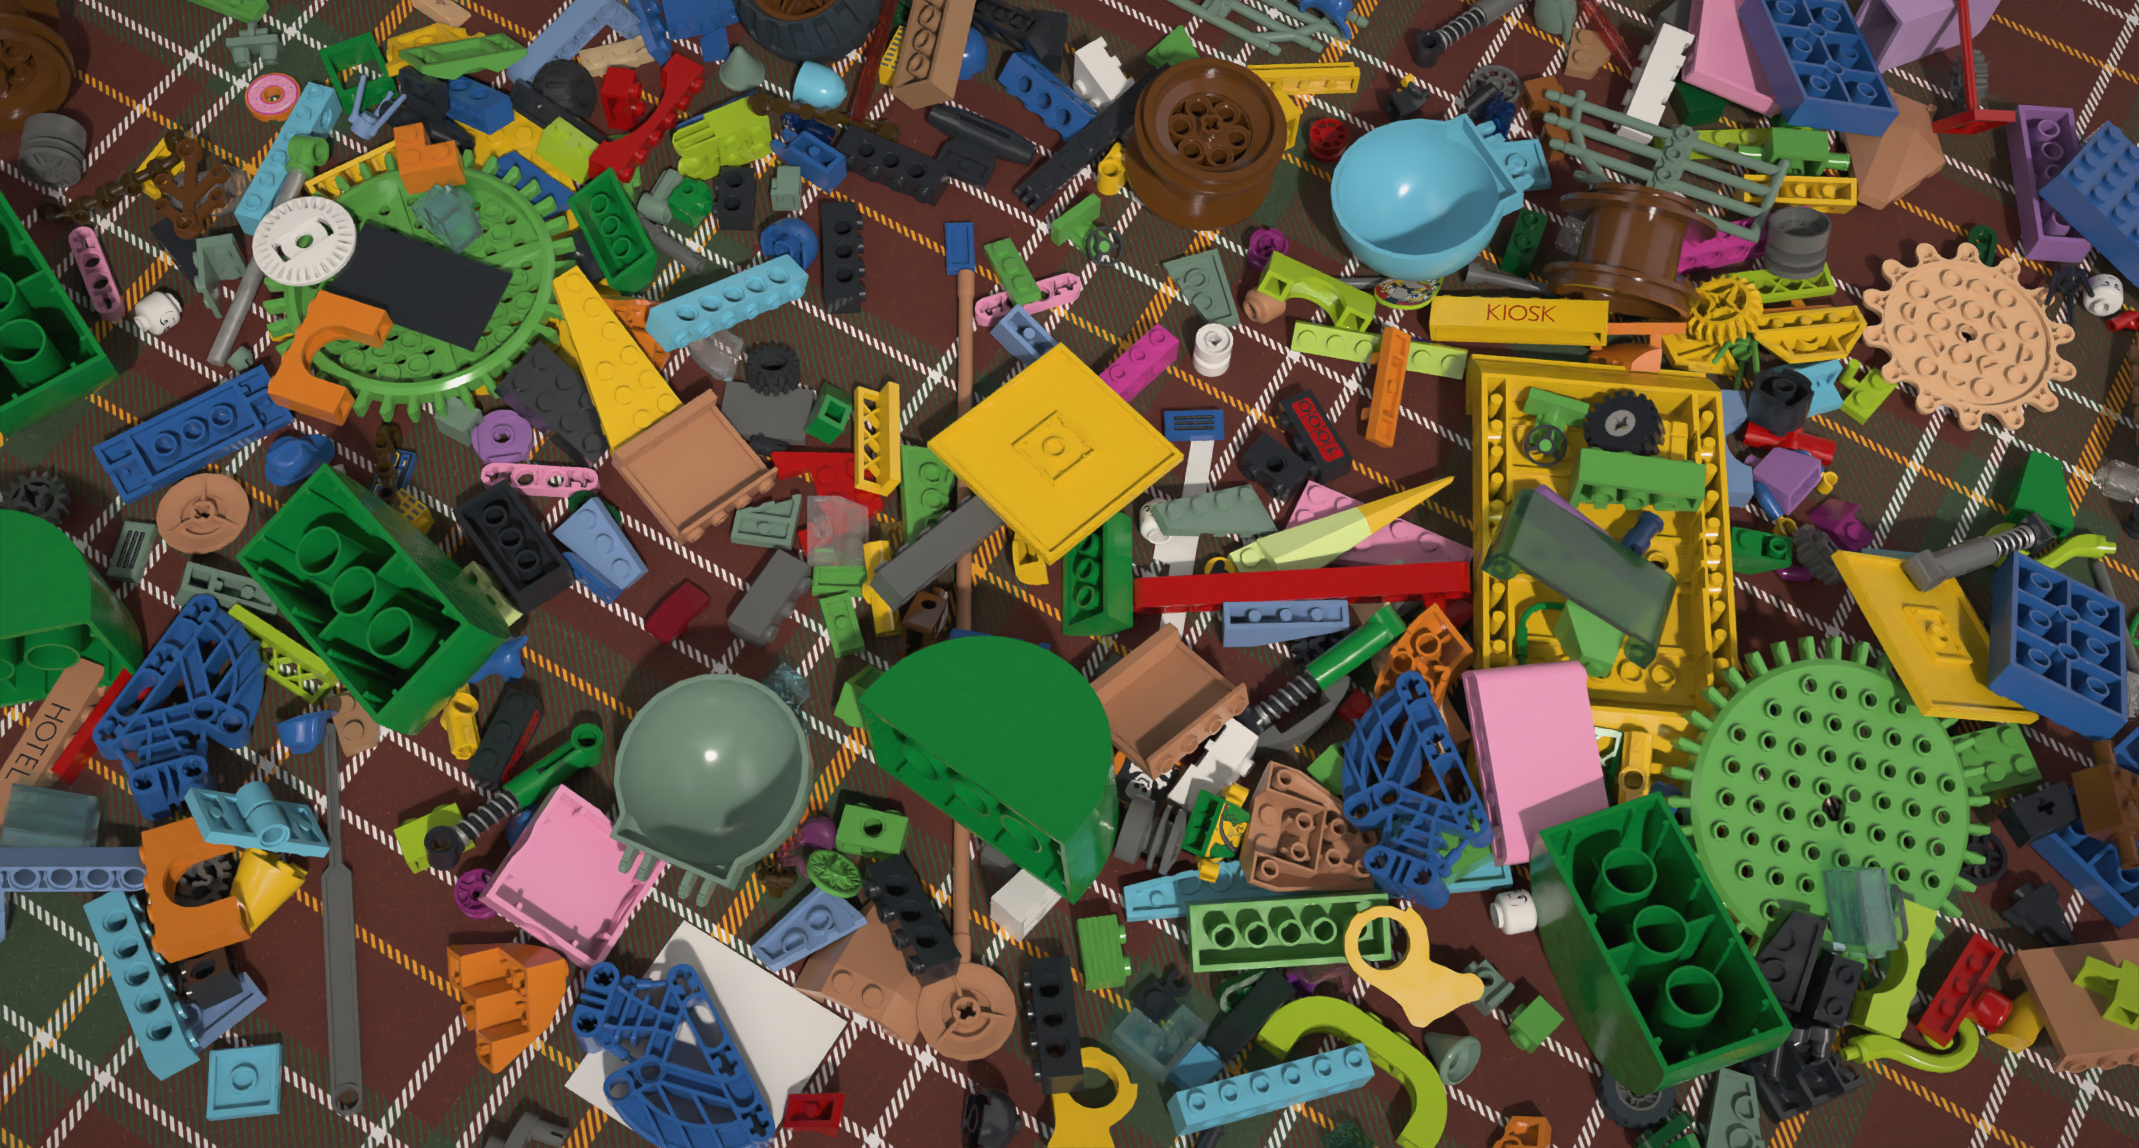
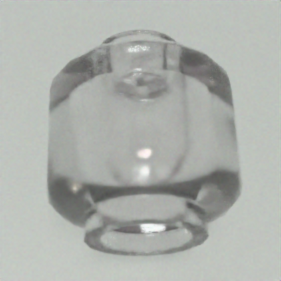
(2118, 480)

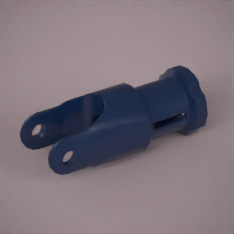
(1640, 535)

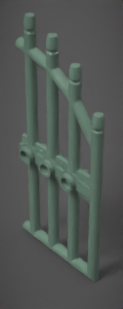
(1217, 10)
(1670, 161)

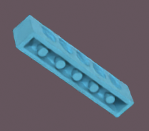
(311, 116)
(726, 303)
(161, 1055)
(1270, 1089)

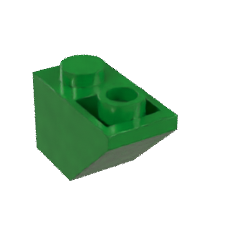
(829, 414)
(1759, 551)

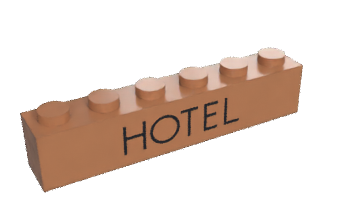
(52, 729)

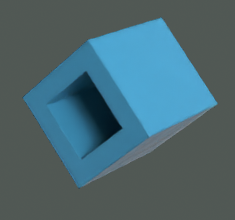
(1197, 1068)

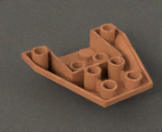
(1302, 837)

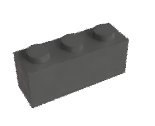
(770, 600)

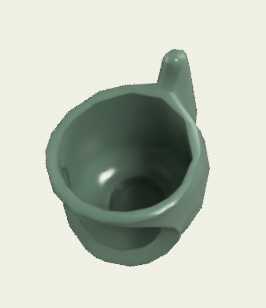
(1556, 16)

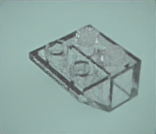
(836, 531)

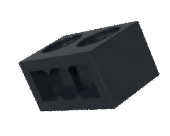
(740, 198)
(211, 977)

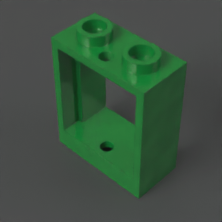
(350, 54)

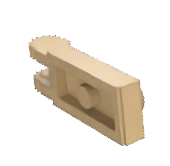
(616, 55)

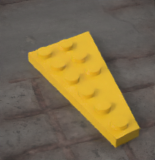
(616, 371)

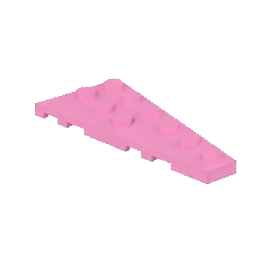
(1392, 542)

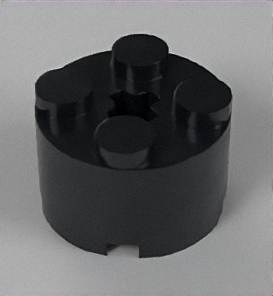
(1780, 401)

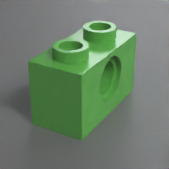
(858, 818)

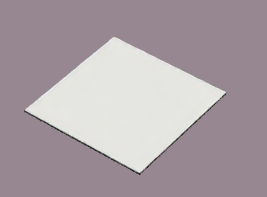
(770, 1023)

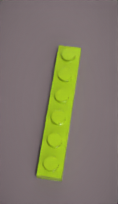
(1726, 139)
(1360, 345)

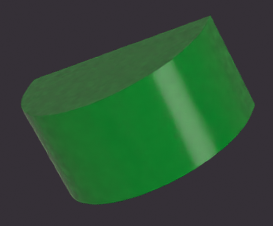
(44, 342)
(374, 599)
(55, 612)
(1005, 749)
(1648, 949)

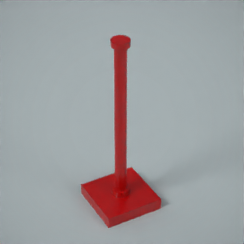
(1974, 119)

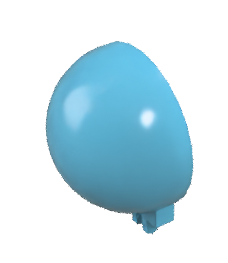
(1424, 196)

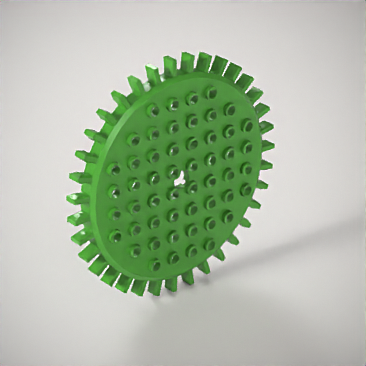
(497, 353)
(1748, 709)

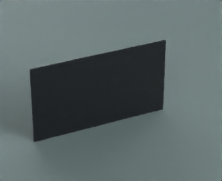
(422, 286)

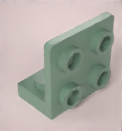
(217, 260)

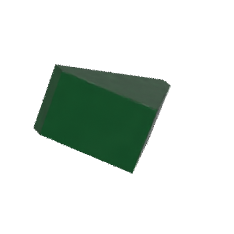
(1695, 106)

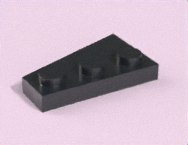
(1791, 955)

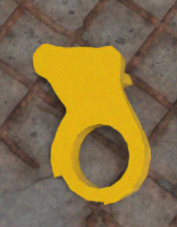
(1414, 981)
(1089, 1127)

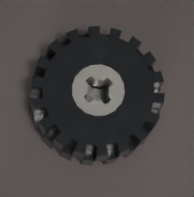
(1640, 416)

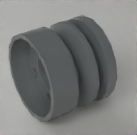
(51, 150)
(1797, 243)
(1150, 834)

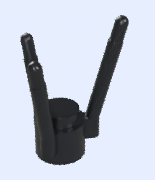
(2069, 280)

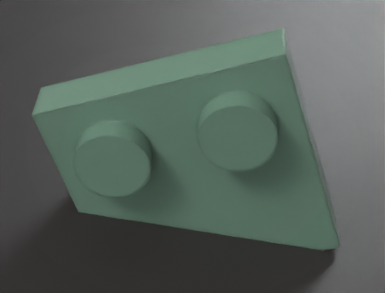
(768, 525)

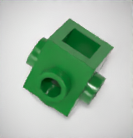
(690, 202)

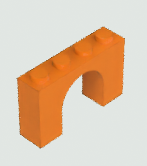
(327, 320)
(179, 929)

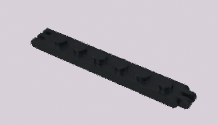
(1085, 145)

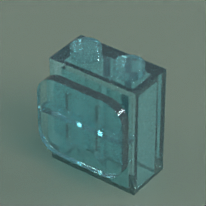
(48, 818)
(1865, 911)

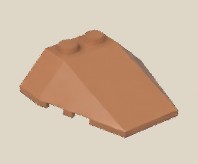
(867, 978)

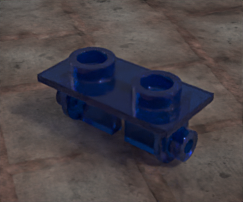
(1501, 114)

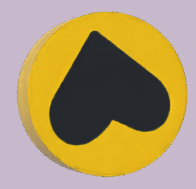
(1219, 565)

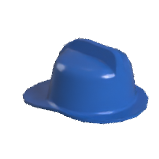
(294, 458)
(304, 731)

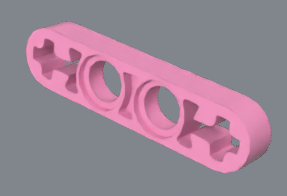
(94, 274)
(1046, 285)
(541, 474)

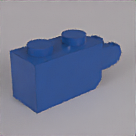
(697, 17)
(816, 159)

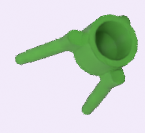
(1741, 351)

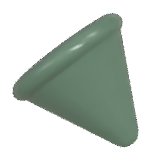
(741, 71)
(1453, 1055)

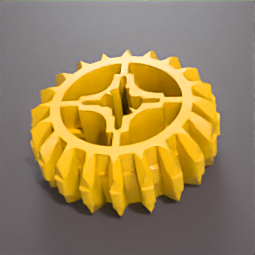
(1723, 317)

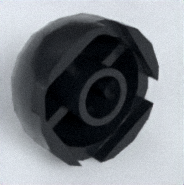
(989, 1118)

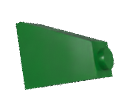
(2043, 490)

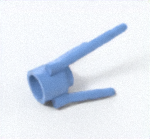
(367, 124)

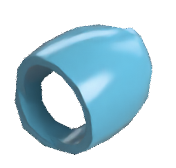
(819, 86)

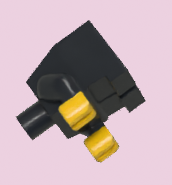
(1405, 104)

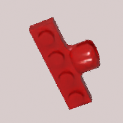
(1967, 994)

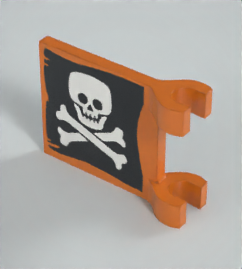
(1133, 780)

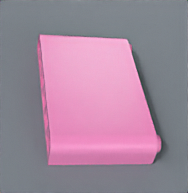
(1724, 57)
(1533, 751)

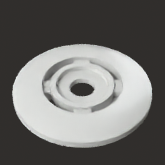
(300, 218)

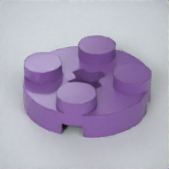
(500, 422)

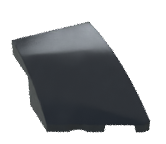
(1804, 1084)

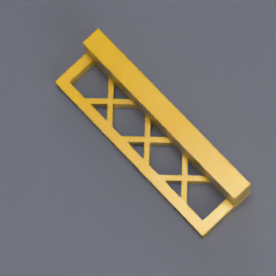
(1309, 77)
(887, 464)

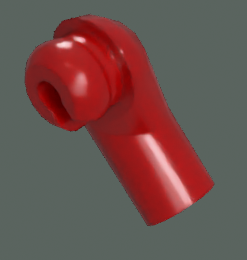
(2127, 320)

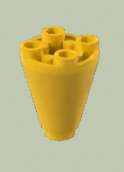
(265, 883)

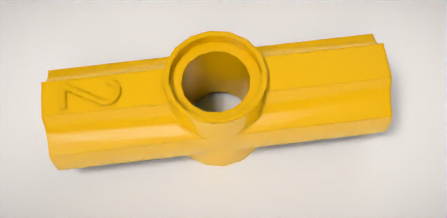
(885, 619)
(461, 724)
(1635, 760)

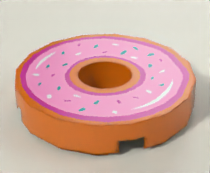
(266, 86)

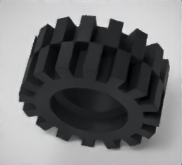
(773, 370)

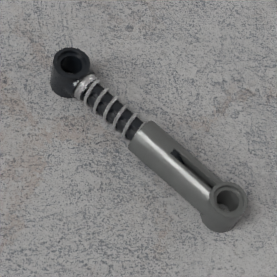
(1481, 13)
(1932, 568)

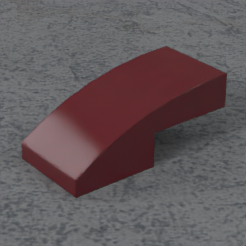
(676, 612)

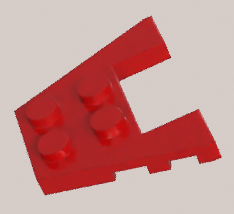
(831, 476)

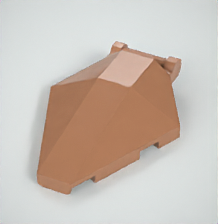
(1899, 159)

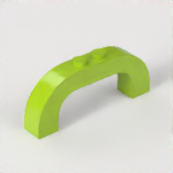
(1384, 1048)

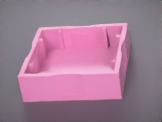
(566, 880)

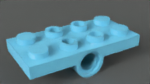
(256, 821)

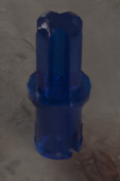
(811, 126)

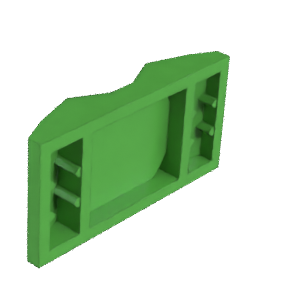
(465, 56)

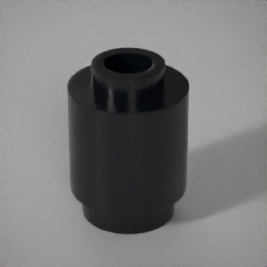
(1479, 101)

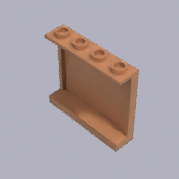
(693, 469)
(1165, 701)
(2073, 1012)

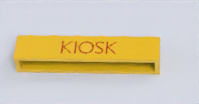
(1519, 320)

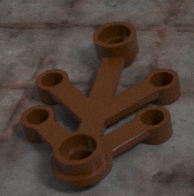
(190, 221)

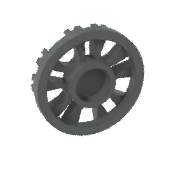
(1500, 82)

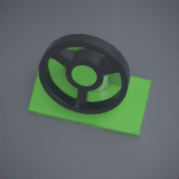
(1080, 230)
(1552, 416)

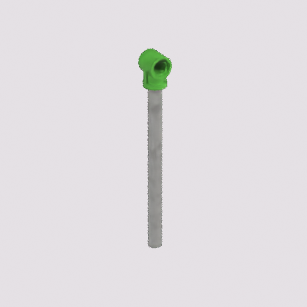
(304, 154)

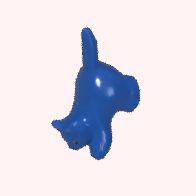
(1333, 9)
(504, 662)

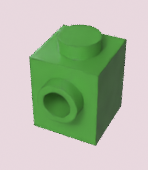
(1533, 1024)

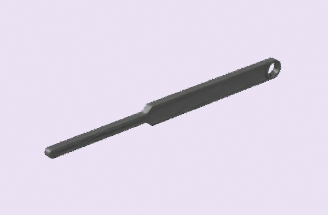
(341, 947)

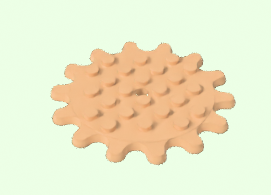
(2010, 333)

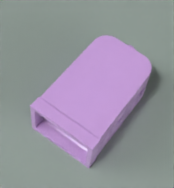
(1915, 28)

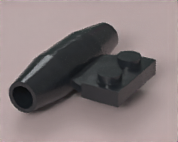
(427, 104)
(977, 145)

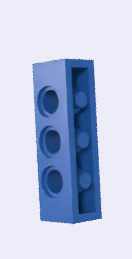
(1016, 78)
(478, 105)

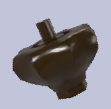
(776, 879)

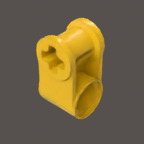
(1111, 171)

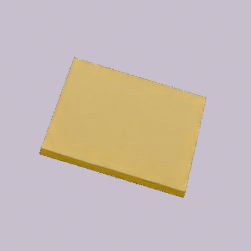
(1055, 452)
(1929, 639)

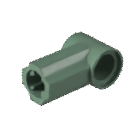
(654, 204)

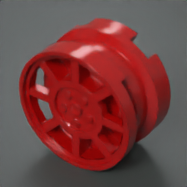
(1327, 142)

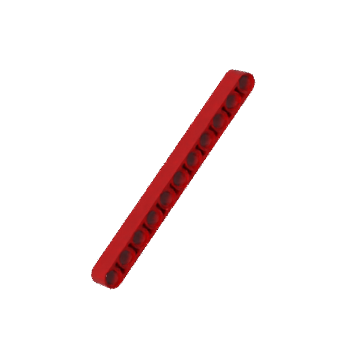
(1352, 584)

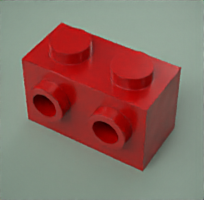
(622, 99)

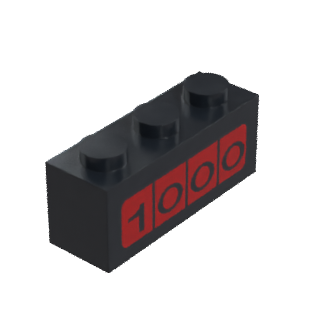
(1313, 437)
(506, 741)

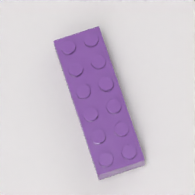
(2037, 148)

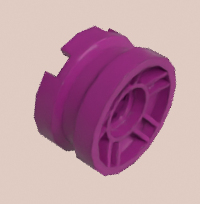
(1263, 239)
(464, 892)

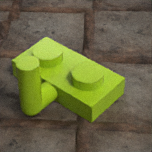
(1865, 395)

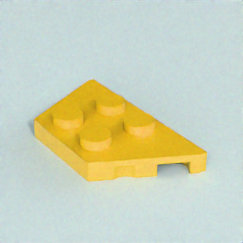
(425, 36)
(1689, 354)

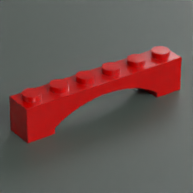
(681, 81)

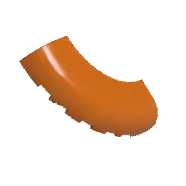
(1440, 656)

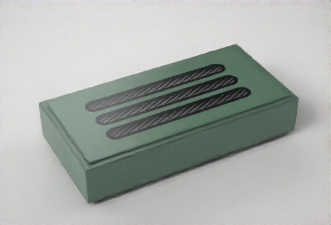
(132, 552)

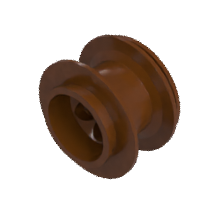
(33, 61)
(1212, 114)
(1630, 250)

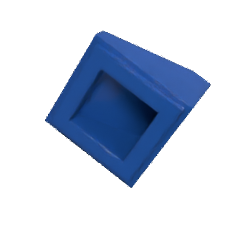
(715, 45)

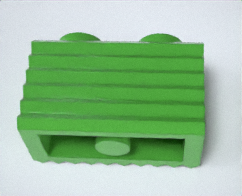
(1102, 952)

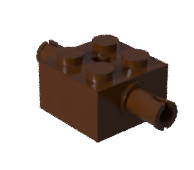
(2110, 803)

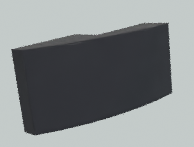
(585, 258)

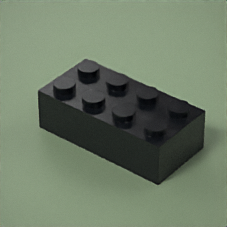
(556, 404)
(514, 546)

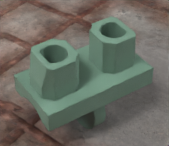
(254, 41)

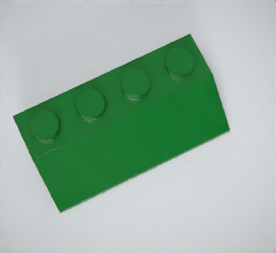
(614, 233)
(1099, 581)

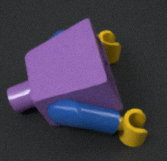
(1785, 480)

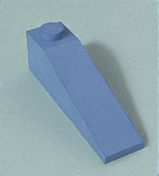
(1023, 336)
(1279, 621)

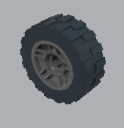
(1631, 1110)

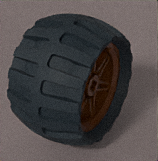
(809, 28)

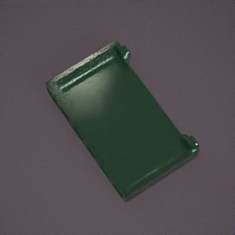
(1583, 568)

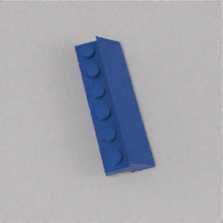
(192, 435)

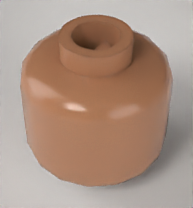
(1262, 307)

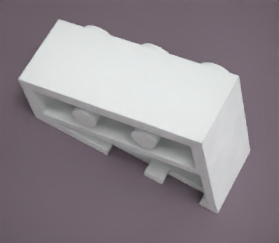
(1218, 766)
(1021, 904)

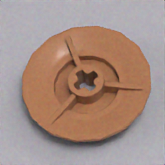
(208, 494)
(978, 1035)

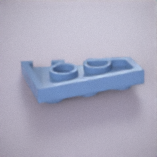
(602, 544)
(807, 928)
(215, 1021)

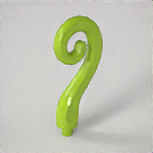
(2077, 546)
(1877, 1046)

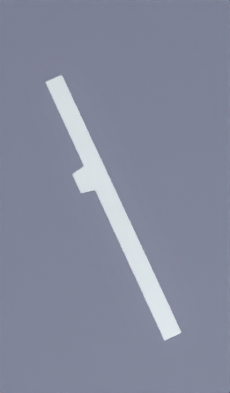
(1181, 550)

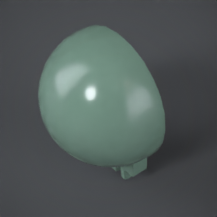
(710, 780)

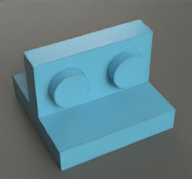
(1822, 376)

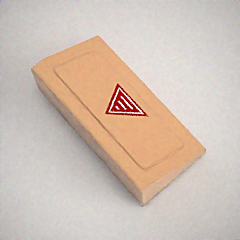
(442, 11)

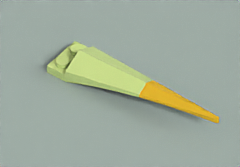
(1328, 538)

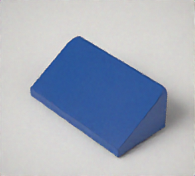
(591, 578)

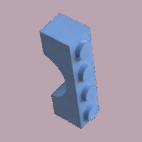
(1738, 474)

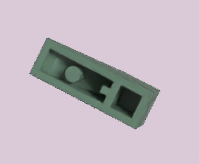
(224, 587)

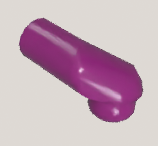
(1794, 573)

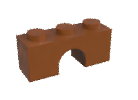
(1536, 105)

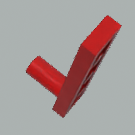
(82, 745)

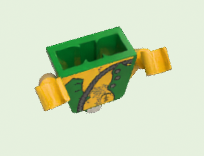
(1216, 828)

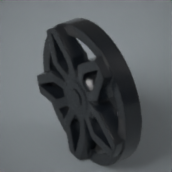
(1982, 848)

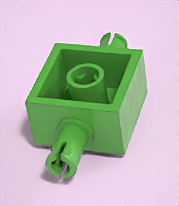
(1804, 150)

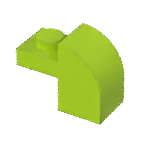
(2117, 984)

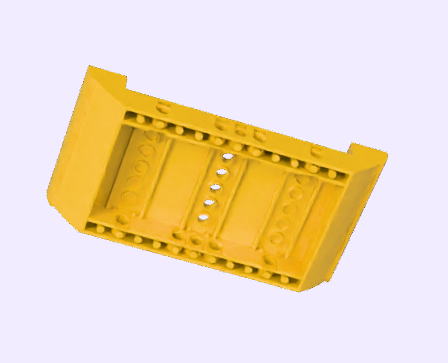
(1692, 547)

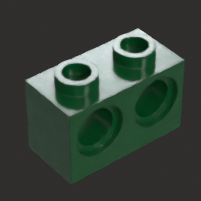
(1524, 243)

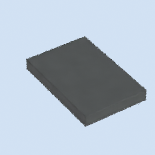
(776, 417)

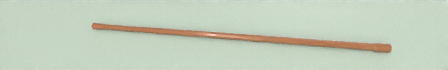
(961, 864)

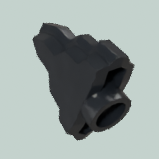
(2039, 914)

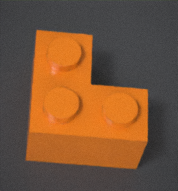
(426, 164)

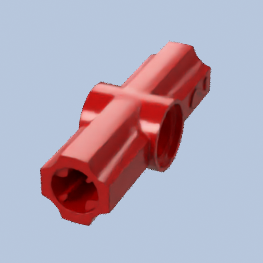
(1796, 440)

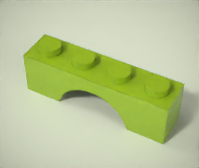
(1289, 278)
(1886, 1005)

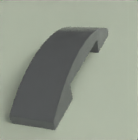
(1273, 742)

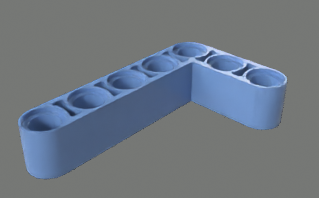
(572, 32)
(85, 870)

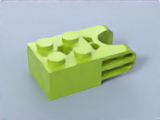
(723, 139)

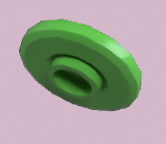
(834, 873)

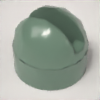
(241, 359)

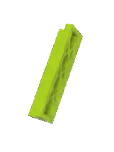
(1770, 283)
(292, 653)

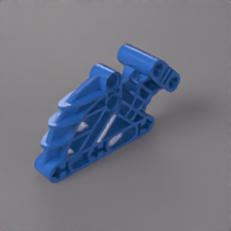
(160, 736)
(1412, 862)
(618, 1013)

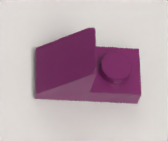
(1838, 521)

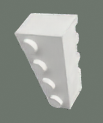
(1100, 78)
(1654, 80)

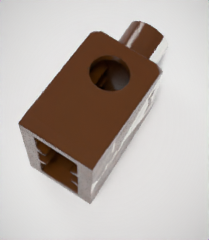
(924, 616)

